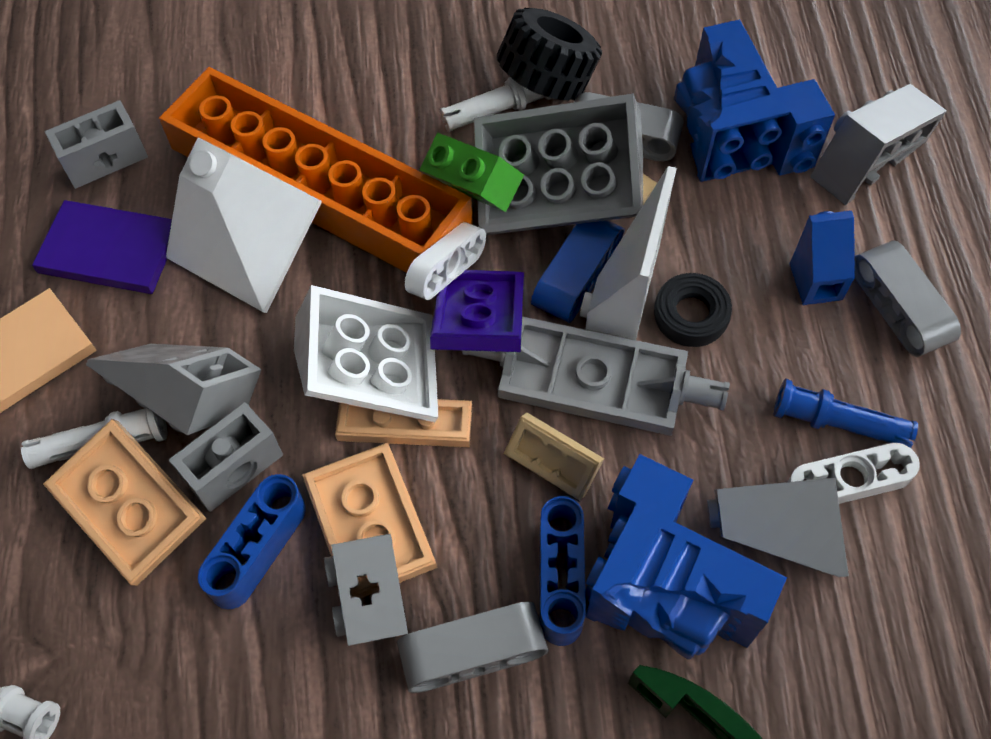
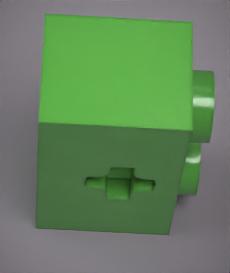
(472, 171)

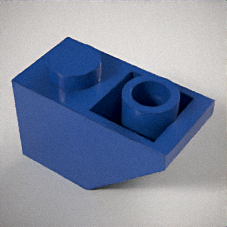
(825, 257)

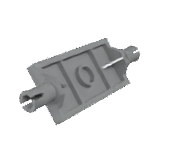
(601, 376)

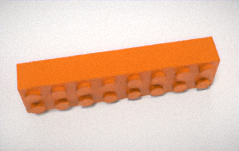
(362, 191)

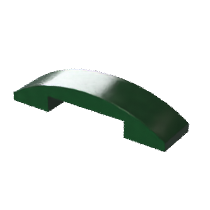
(668, 690)

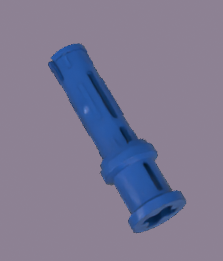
(823, 410)

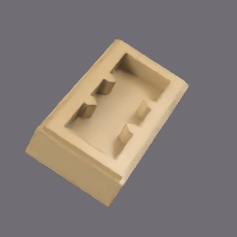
(553, 456)

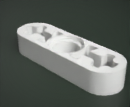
(445, 261)
(867, 462)

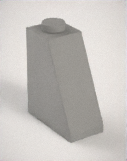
(785, 520)

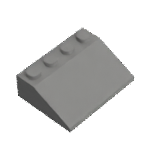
(575, 159)

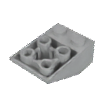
(181, 382)

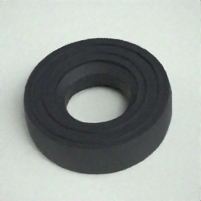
(692, 286)

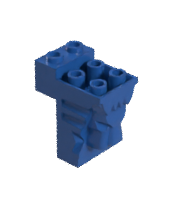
(741, 114)
(671, 578)

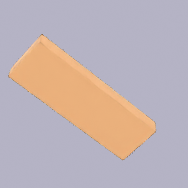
(376, 426)

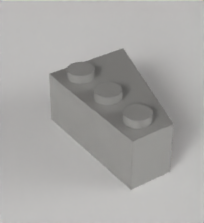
(874, 136)

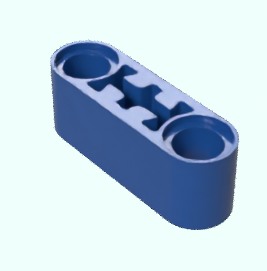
(576, 268)
(247, 525)
(550, 543)

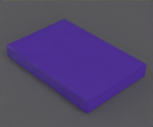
(105, 247)
(479, 312)

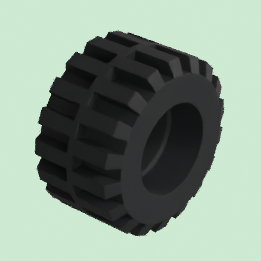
(548, 53)

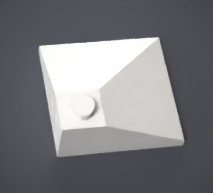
(237, 224)
(625, 279)
(366, 354)

